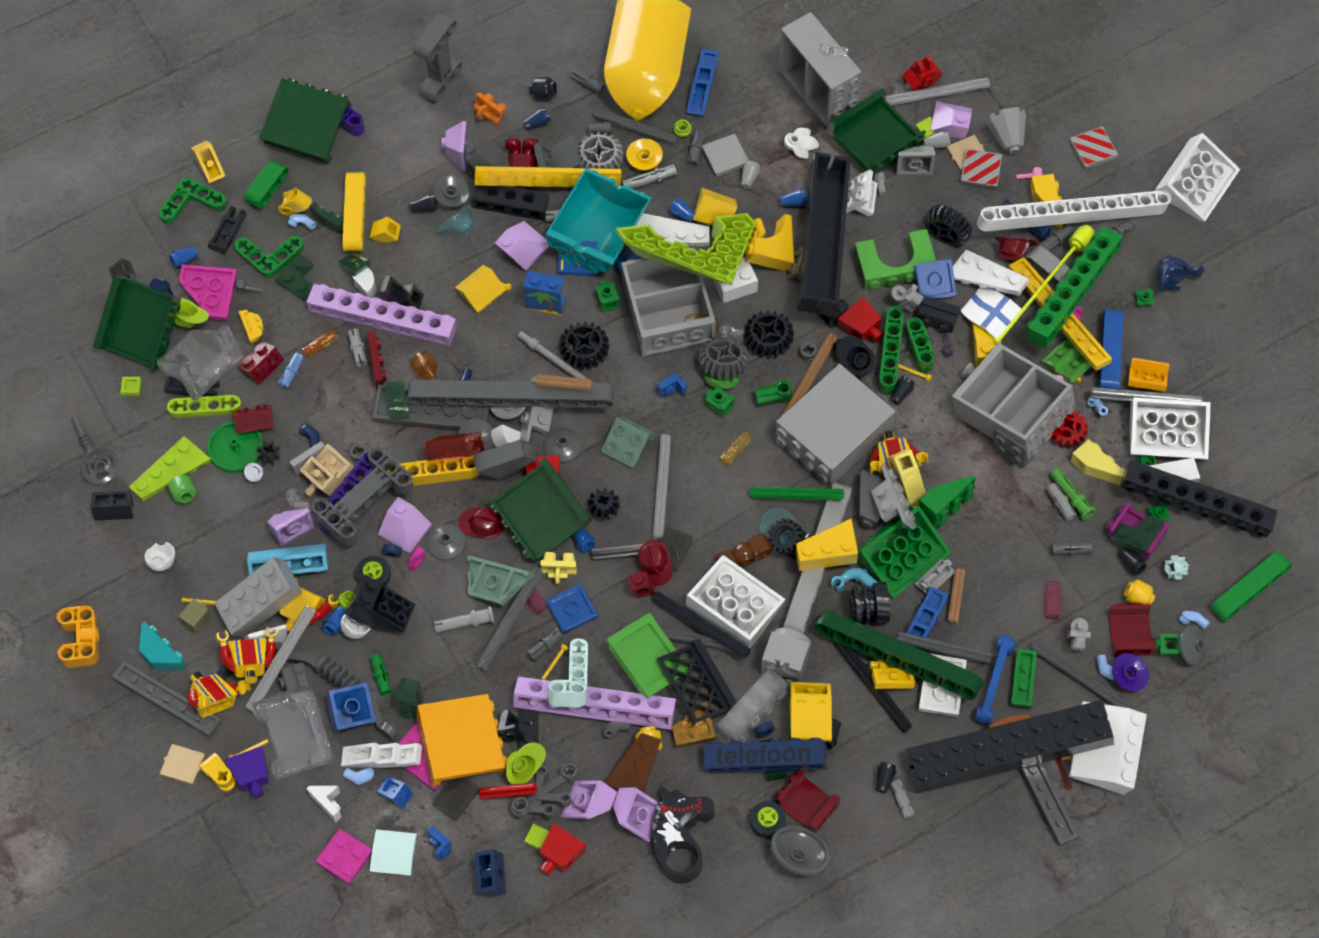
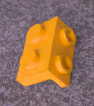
(1148, 374)

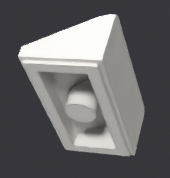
(281, 636)

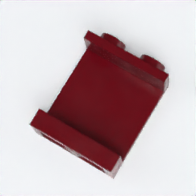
(1131, 629)
(806, 802)

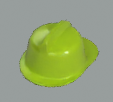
(190, 314)
(524, 763)

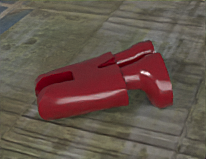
(521, 160)

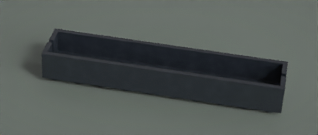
(824, 235)
(1010, 746)

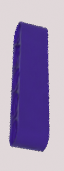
(362, 468)

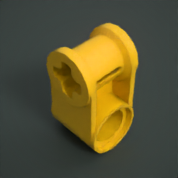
(294, 202)
(216, 771)

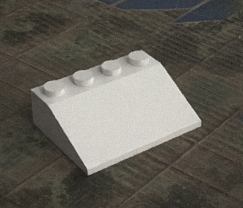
(1198, 177)
(1169, 428)
(734, 601)
(1117, 764)

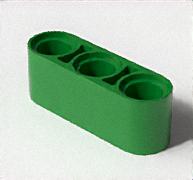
(266, 184)
(920, 337)

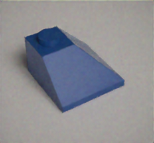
(350, 707)

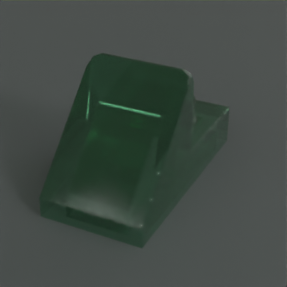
(354, 263)

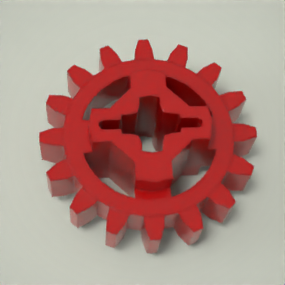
(1068, 430)

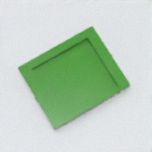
(637, 650)

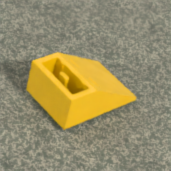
(810, 710)

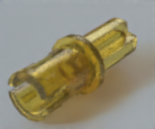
(735, 448)

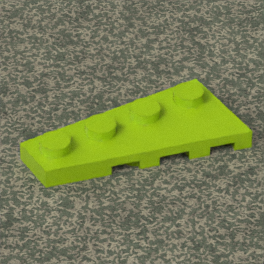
(178, 460)

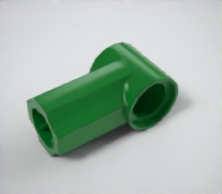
(772, 393)

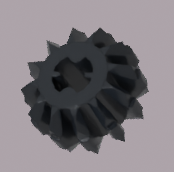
(603, 510)

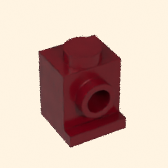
(640, 581)

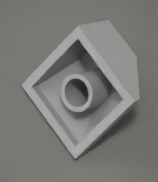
(916, 161)

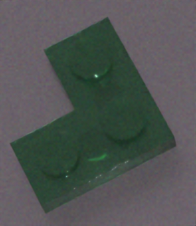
(293, 277)
(1140, 538)

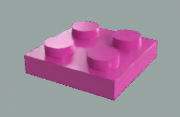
(344, 856)

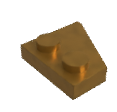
(687, 734)

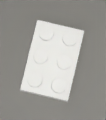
(939, 700)

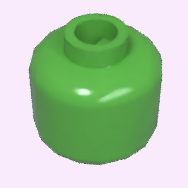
(182, 489)

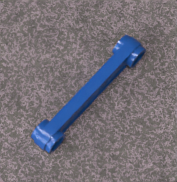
(985, 713)

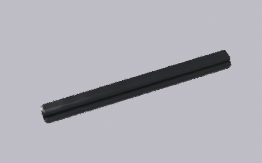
(701, 624)
(880, 694)

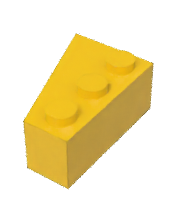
(829, 548)

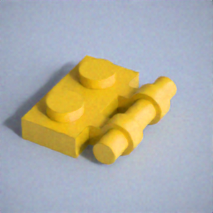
(888, 677)

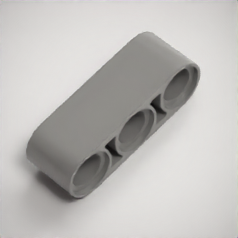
(1045, 263)

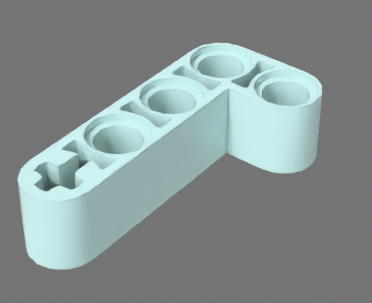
(572, 691)

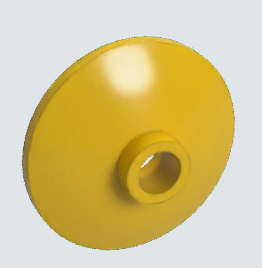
(644, 148)

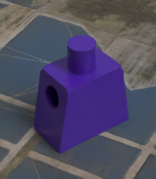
(250, 771)

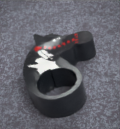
(670, 830)

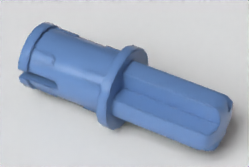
(290, 371)

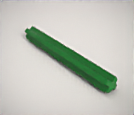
(796, 493)

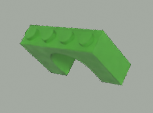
(877, 274)

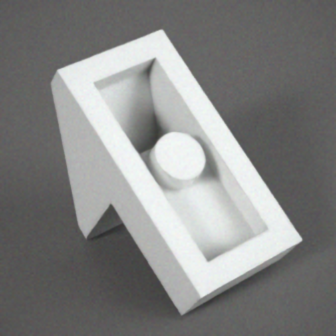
(324, 798)

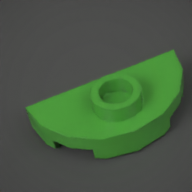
(721, 383)

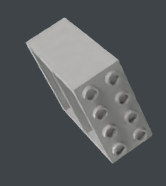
(824, 82)
(659, 302)
(1014, 397)
(834, 425)

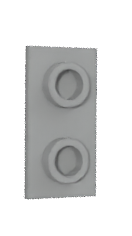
(936, 576)

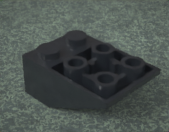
(379, 606)

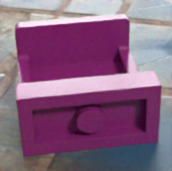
(1133, 518)

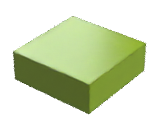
(925, 125)
(131, 386)
(536, 837)

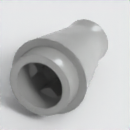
(938, 140)
(750, 173)

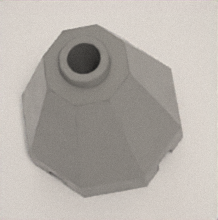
(1008, 128)

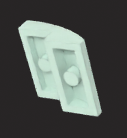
(393, 852)

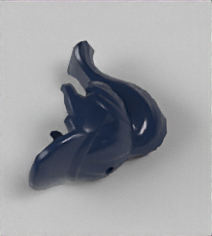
(1173, 270)

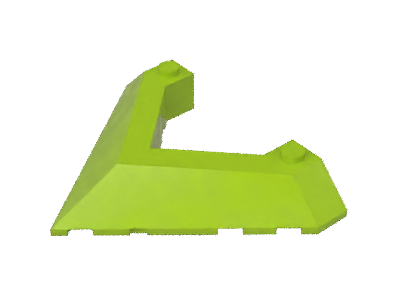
(717, 263)

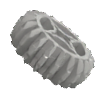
(610, 152)

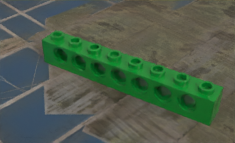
(1074, 287)

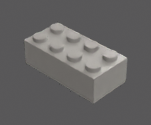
(258, 597)

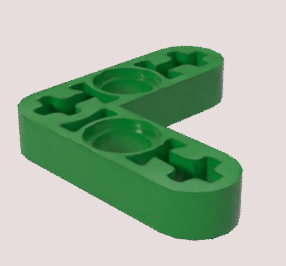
(188, 194)
(270, 261)

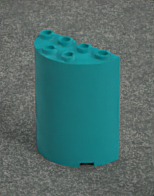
(593, 214)

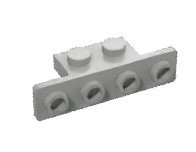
(535, 418)
(891, 500)

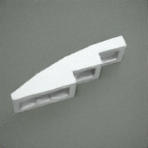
(381, 756)

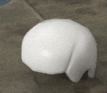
(160, 557)
(353, 628)

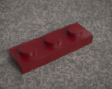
(377, 359)

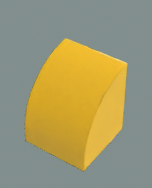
(385, 230)

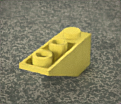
(1096, 463)
(909, 476)

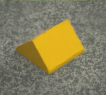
(711, 205)
(481, 288)

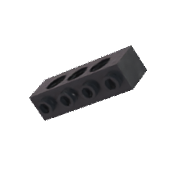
(517, 207)

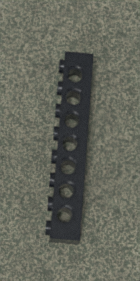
(1208, 496)

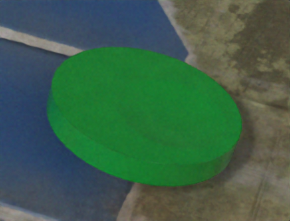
(231, 450)

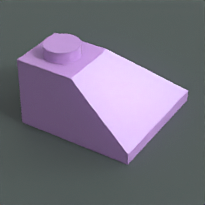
(952, 119)
(454, 144)
(522, 244)
(290, 525)
(404, 526)
(589, 800)
(635, 812)

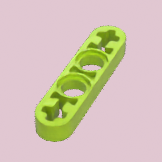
(204, 409)

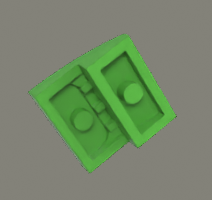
(1066, 361)

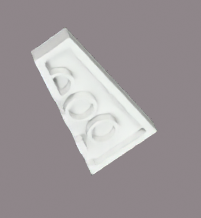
(985, 273)

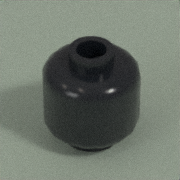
(543, 88)

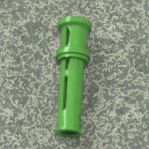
(1077, 500)

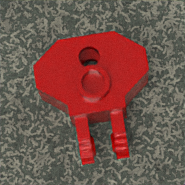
(922, 74)

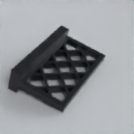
(712, 679)

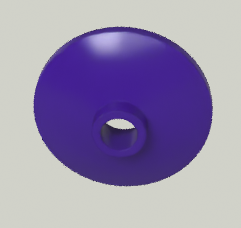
(1135, 668)

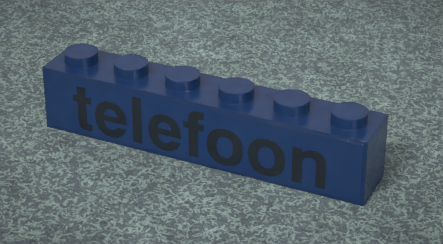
(765, 756)

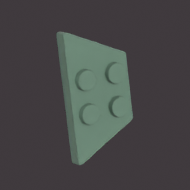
(494, 581)

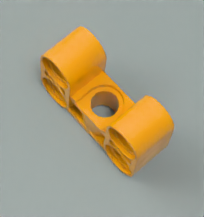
(86, 636)

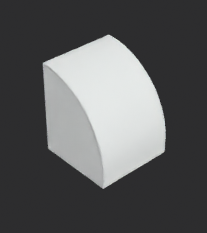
(365, 283)
(504, 435)

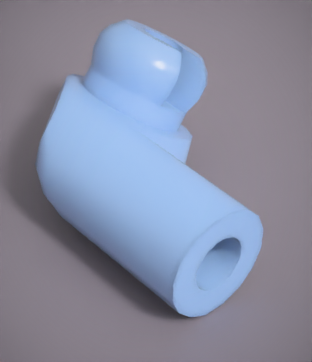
(301, 218)
(1098, 406)
(1196, 617)
(1104, 669)
(360, 777)

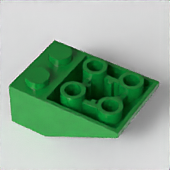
(946, 499)

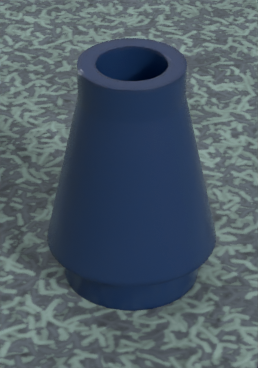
(537, 119)

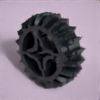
(947, 225)
(766, 327)
(585, 352)

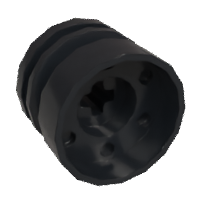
(870, 603)

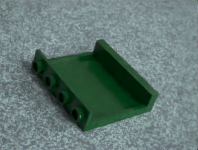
(304, 119)
(874, 133)
(137, 321)
(540, 511)

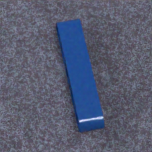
(1112, 343)

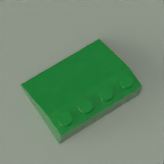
(902, 554)

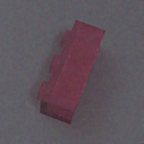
(1053, 600)
(536, 602)

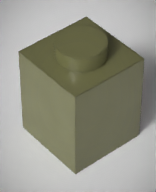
(195, 615)

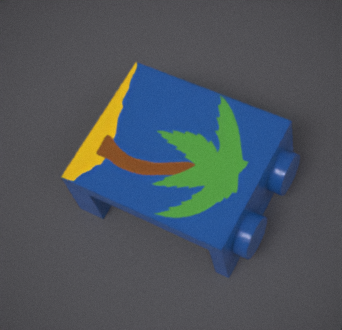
(543, 293)

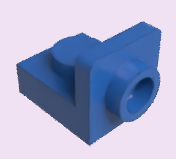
(670, 384)
(395, 791)
(437, 839)

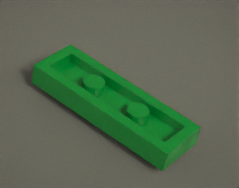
(1023, 678)

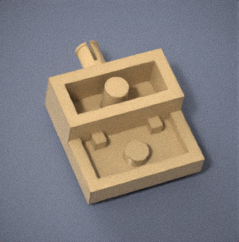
(326, 470)

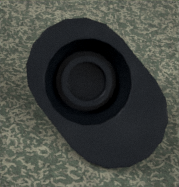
(855, 356)

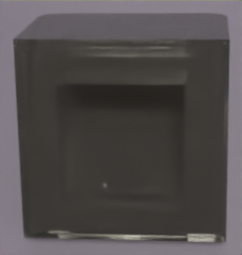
(122, 267)

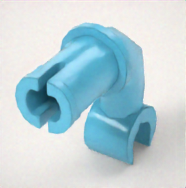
(854, 573)

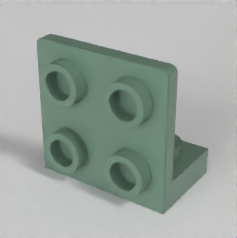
(626, 441)

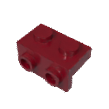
(261, 362)
(253, 419)

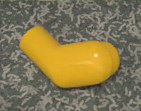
(759, 229)

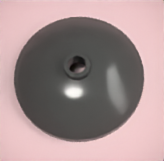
(800, 850)

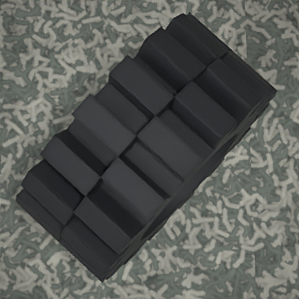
(777, 530)

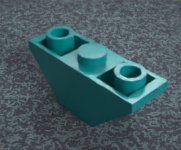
(158, 651)

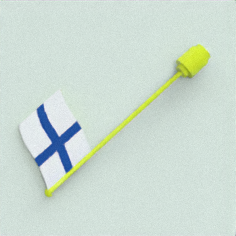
(999, 313)

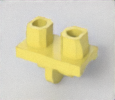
(558, 569)

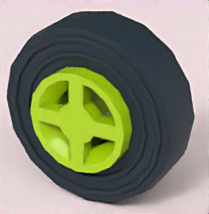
(374, 566)
(767, 812)

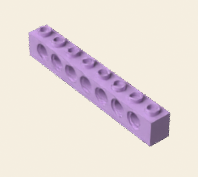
(371, 317)
(600, 704)

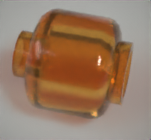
(424, 364)

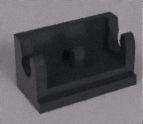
(112, 505)

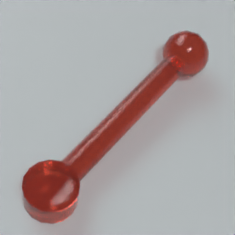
(1067, 785)

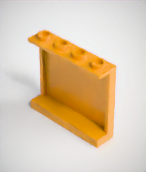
(460, 738)

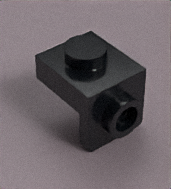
(509, 726)

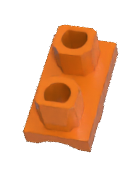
(487, 108)

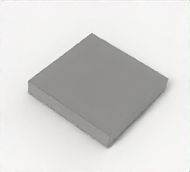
(725, 155)

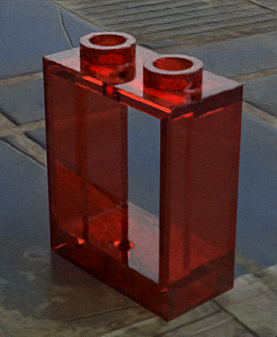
(454, 446)

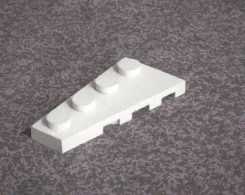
(677, 230)

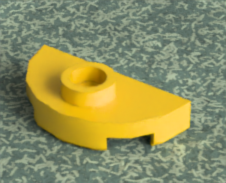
(252, 325)

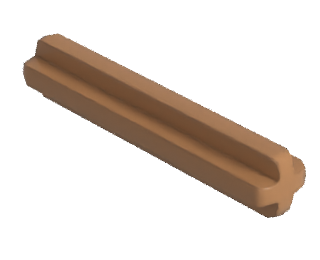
(563, 382)
(956, 596)

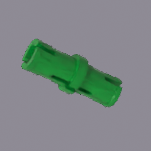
(380, 675)

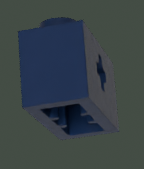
(490, 873)

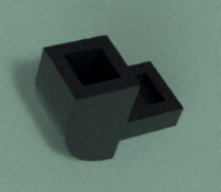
(402, 294)

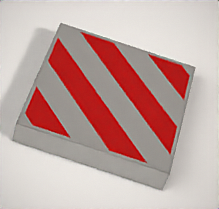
(1093, 147)
(981, 168)

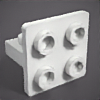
(862, 194)

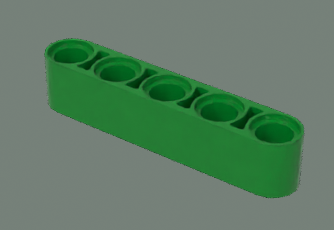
(888, 357)
(1251, 586)

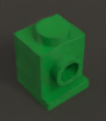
(607, 296)
(722, 406)
(1168, 638)

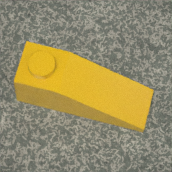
(982, 342)

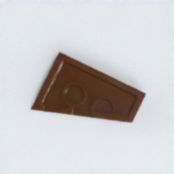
(636, 764)

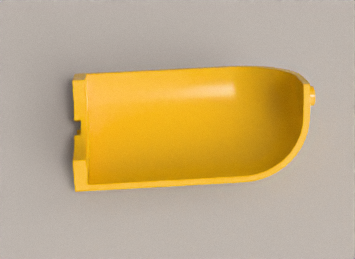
(645, 53)

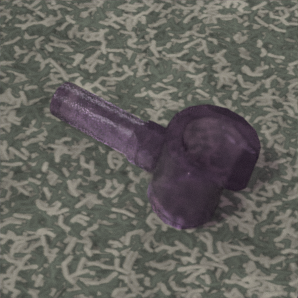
(948, 349)

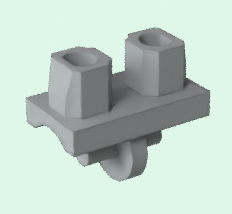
(908, 299)
(1078, 634)

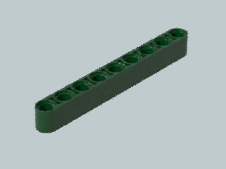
(899, 654)

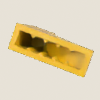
(774, 251)

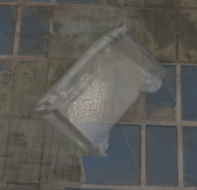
(294, 731)

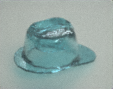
(459, 223)

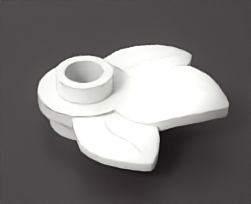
(801, 142)

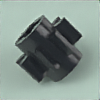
(264, 450)

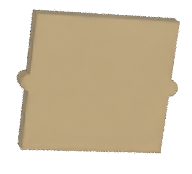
(958, 149)
(182, 764)

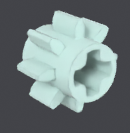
(1176, 567)

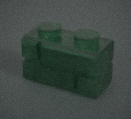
(408, 697)

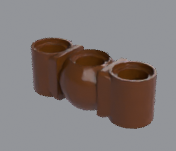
(746, 553)

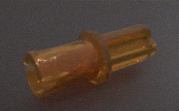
(319, 343)

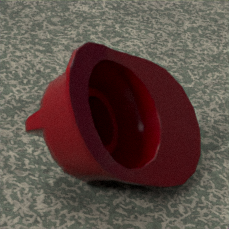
(1014, 247)
(481, 523)
(656, 561)

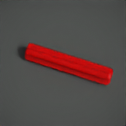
(508, 791)

